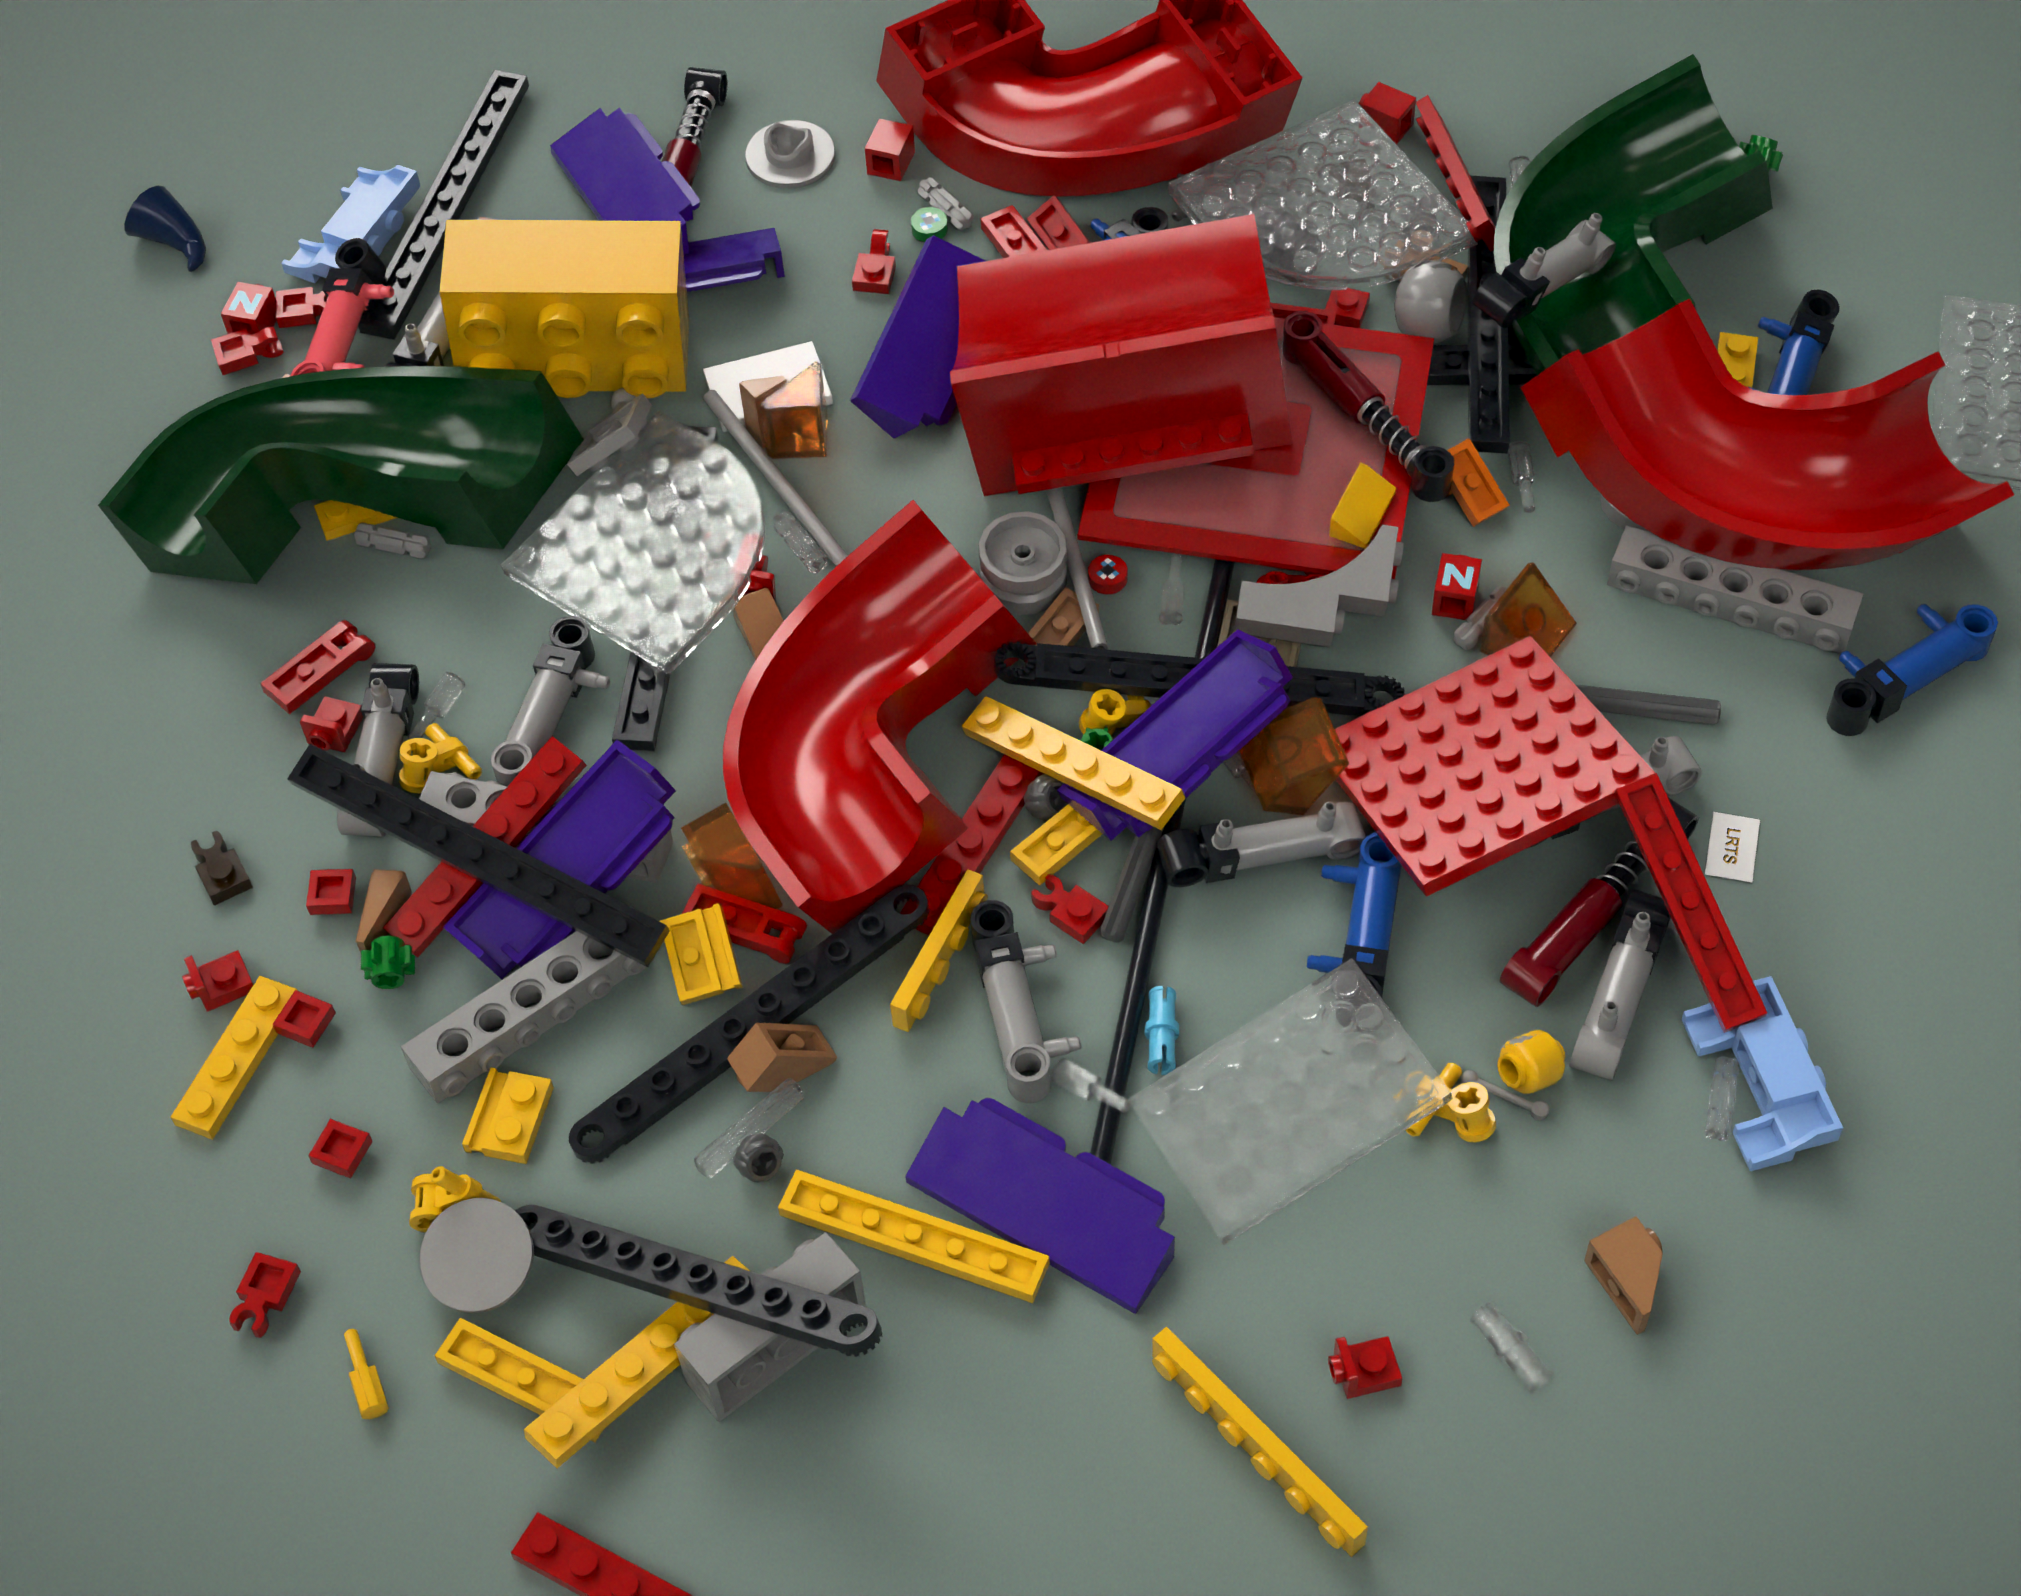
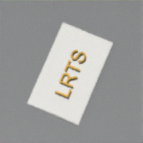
(1732, 847)

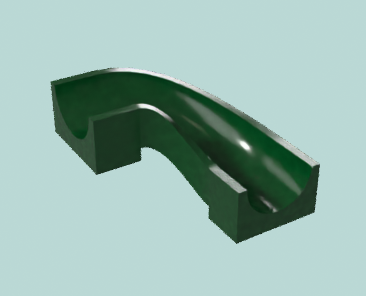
(1659, 177)
(222, 478)

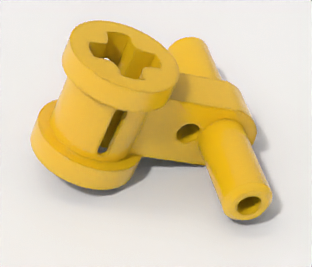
(1111, 711)
(434, 755)
(1467, 1109)
(438, 1192)

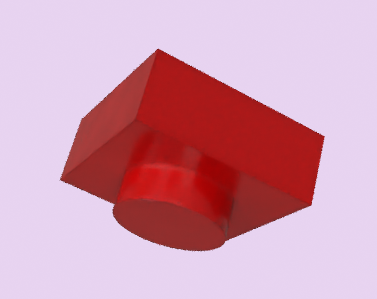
(1350, 306)
(331, 891)
(304, 1018)
(340, 1148)

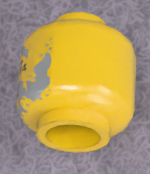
(1531, 1062)

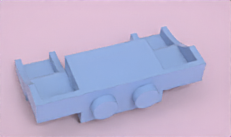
(369, 212)
(1779, 1075)

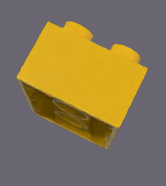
(570, 300)

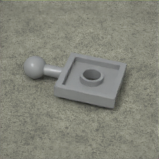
(612, 433)

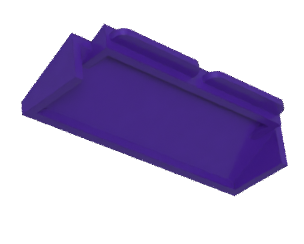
(621, 173)
(731, 259)
(918, 348)
(1195, 725)
(591, 835)
(1037, 1196)

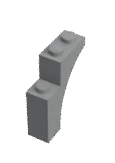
(1316, 608)

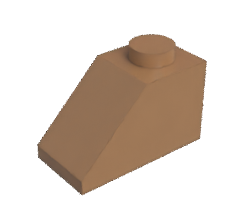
(777, 1053)
(1628, 1268)

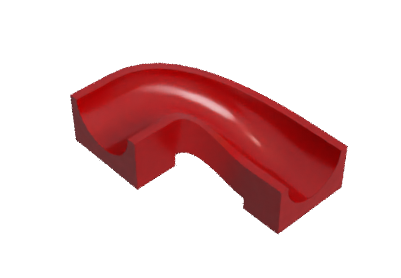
(1088, 118)
(1752, 469)
(827, 713)

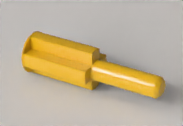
(365, 1380)

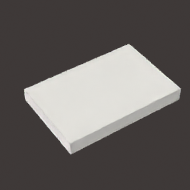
(781, 362)

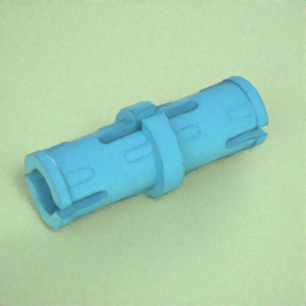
(1162, 1030)

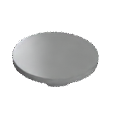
(790, 154)
(476, 1255)

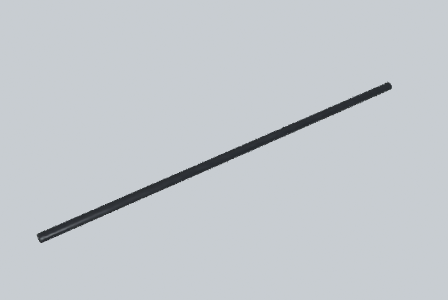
(1152, 910)

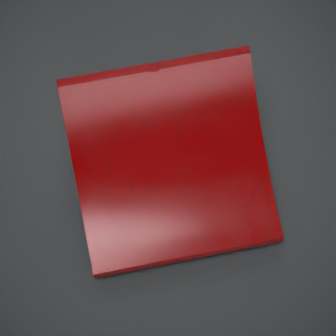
(1118, 358)

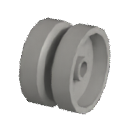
(1024, 561)

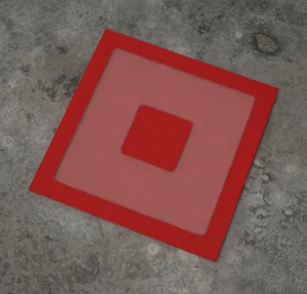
(1282, 498)

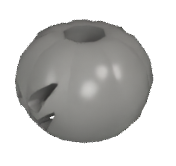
(1431, 301)

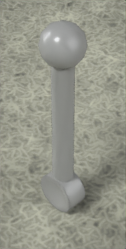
(1539, 1109)

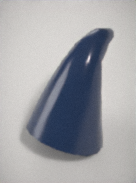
(162, 219)

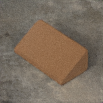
(752, 394)

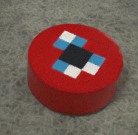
(1107, 574)

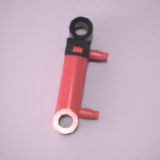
(350, 293)

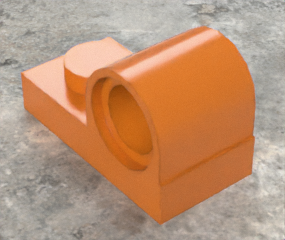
(1474, 485)

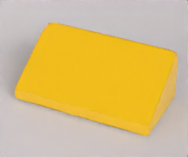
(1361, 507)

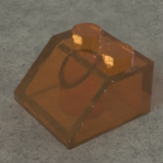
(1294, 758)
(726, 858)

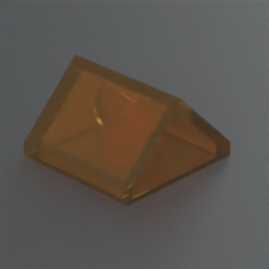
(797, 417)
(1527, 610)

